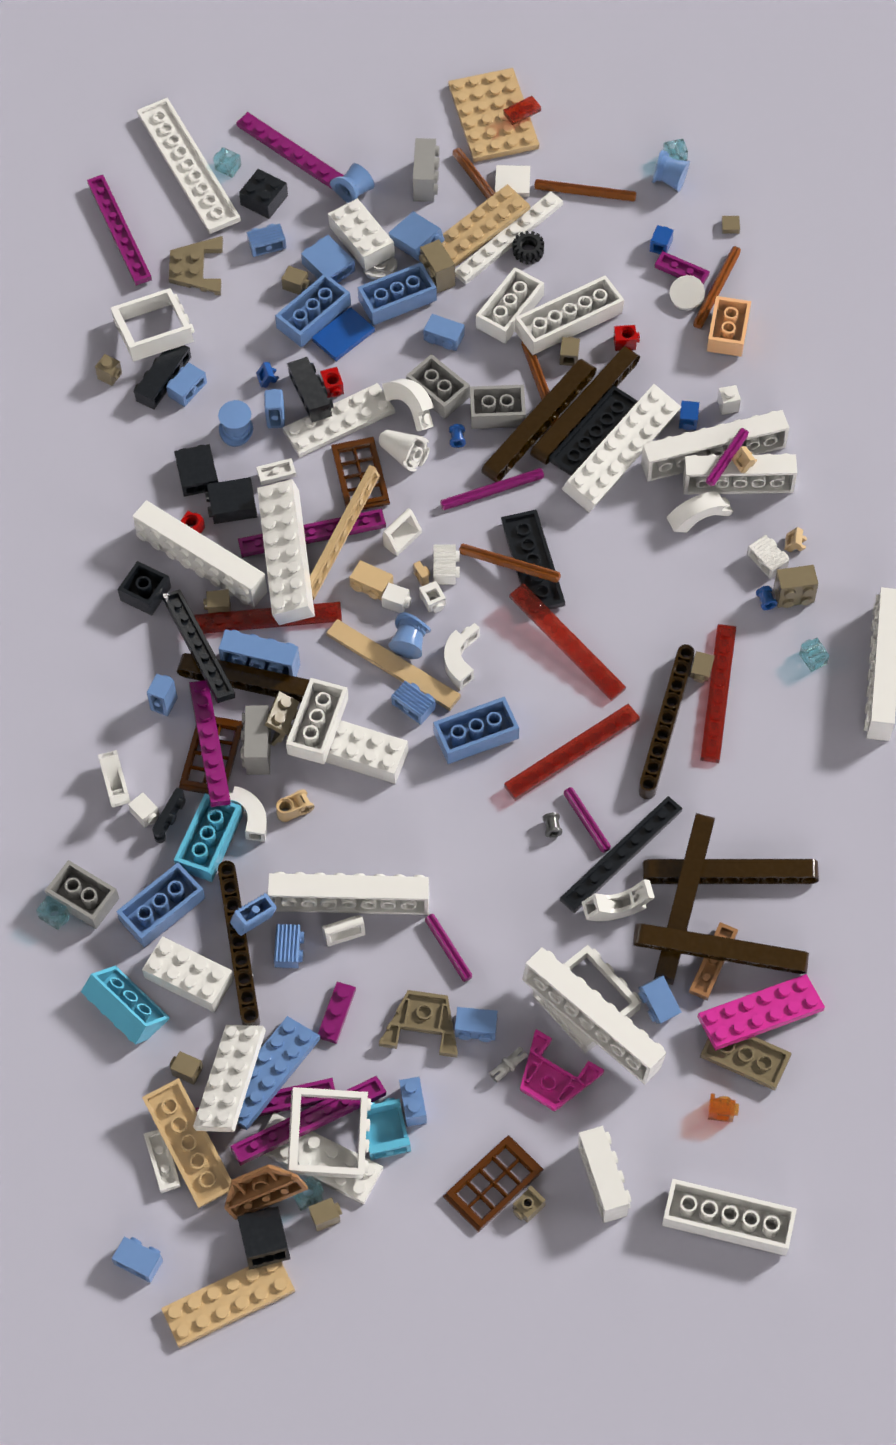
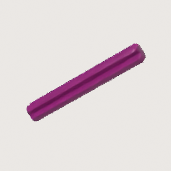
(726, 457)
(587, 820)
(448, 947)

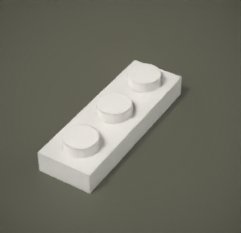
(162, 1162)

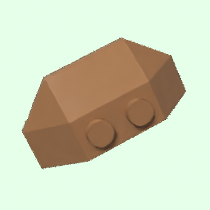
(261, 1189)

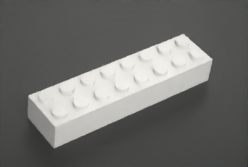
(621, 448)
(667, 455)
(285, 552)
(200, 554)
(882, 672)
(349, 893)
(593, 1015)

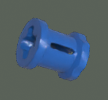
(457, 437)
(766, 598)

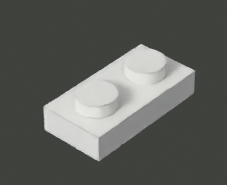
(276, 471)

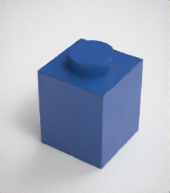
(661, 239)
(689, 415)

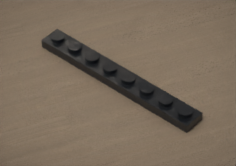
(198, 646)
(621, 854)

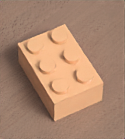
(728, 326)

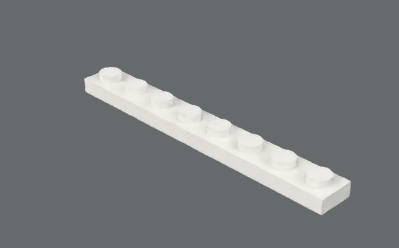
(504, 240)

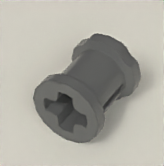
(552, 824)

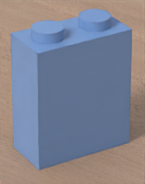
(414, 233)
(328, 258)

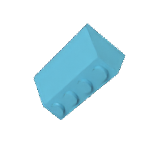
(124, 1004)

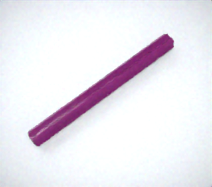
(491, 489)

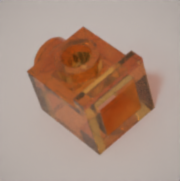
(722, 1108)

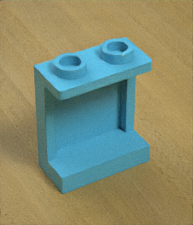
(387, 1130)

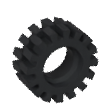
(528, 239)

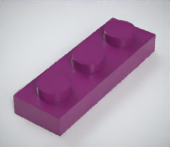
(679, 267)
(336, 1012)

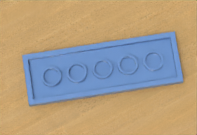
(275, 1065)

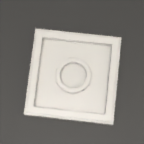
(515, 176)

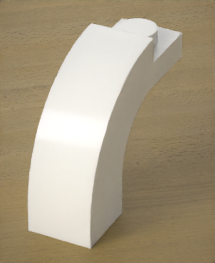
(414, 397)
(698, 508)
(456, 668)
(114, 778)
(254, 812)
(620, 905)

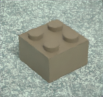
(438, 265)
(795, 586)

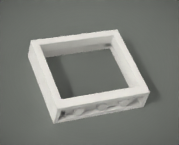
(157, 343)
(607, 971)
(363, 1143)

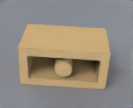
(370, 580)

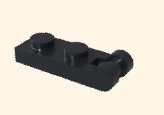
(168, 815)

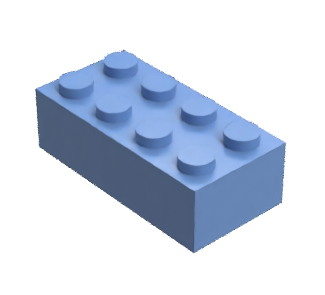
(397, 293)
(313, 310)
(259, 652)
(476, 730)
(161, 904)

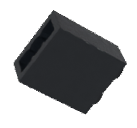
(195, 469)
(231, 500)
(263, 1237)

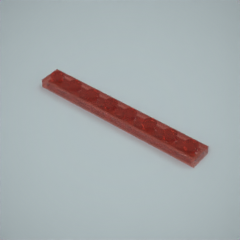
(263, 618)
(567, 642)
(718, 694)
(571, 752)

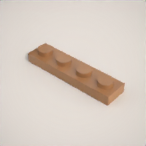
(710, 968)

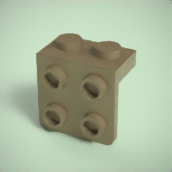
(281, 715)

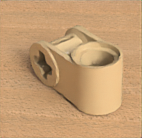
(296, 803)

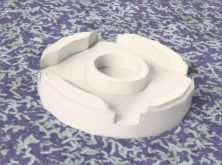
(381, 270)
(687, 292)

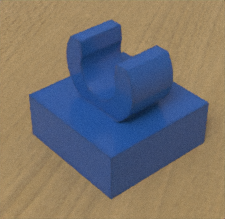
(266, 374)

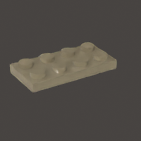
(751, 1059)

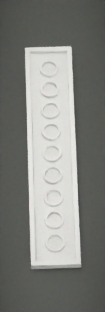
(188, 165)

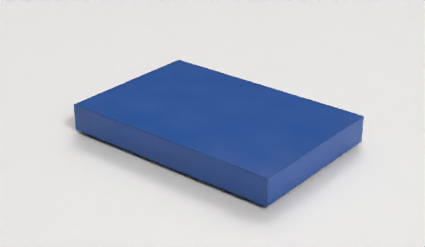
(343, 334)

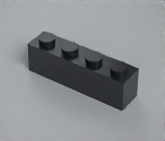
(164, 368)
(310, 389)

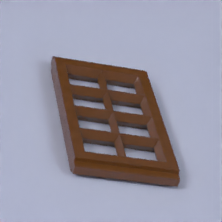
(353, 446)
(201, 787)
(465, 1210)

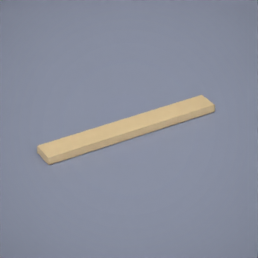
(343, 529)
(392, 664)

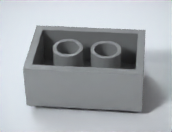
(424, 170)
(441, 384)
(497, 406)
(256, 740)
(83, 894)

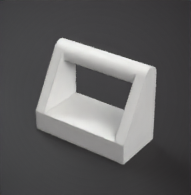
(404, 535)
(343, 930)

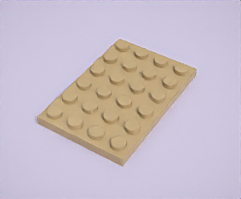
(480, 111)

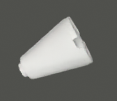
(405, 448)

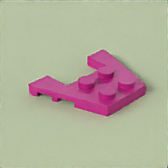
(549, 1082)

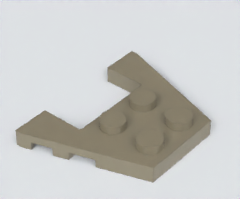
(187, 265)
(425, 1014)

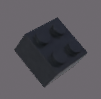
(263, 193)
(144, 588)

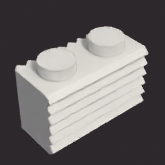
(768, 556)
(444, 564)

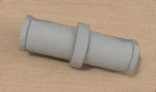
(508, 1064)

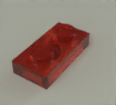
(522, 110)

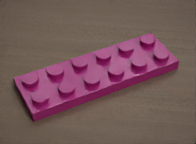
(760, 1012)

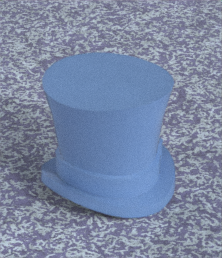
(670, 171)
(353, 183)
(235, 423)
(409, 636)

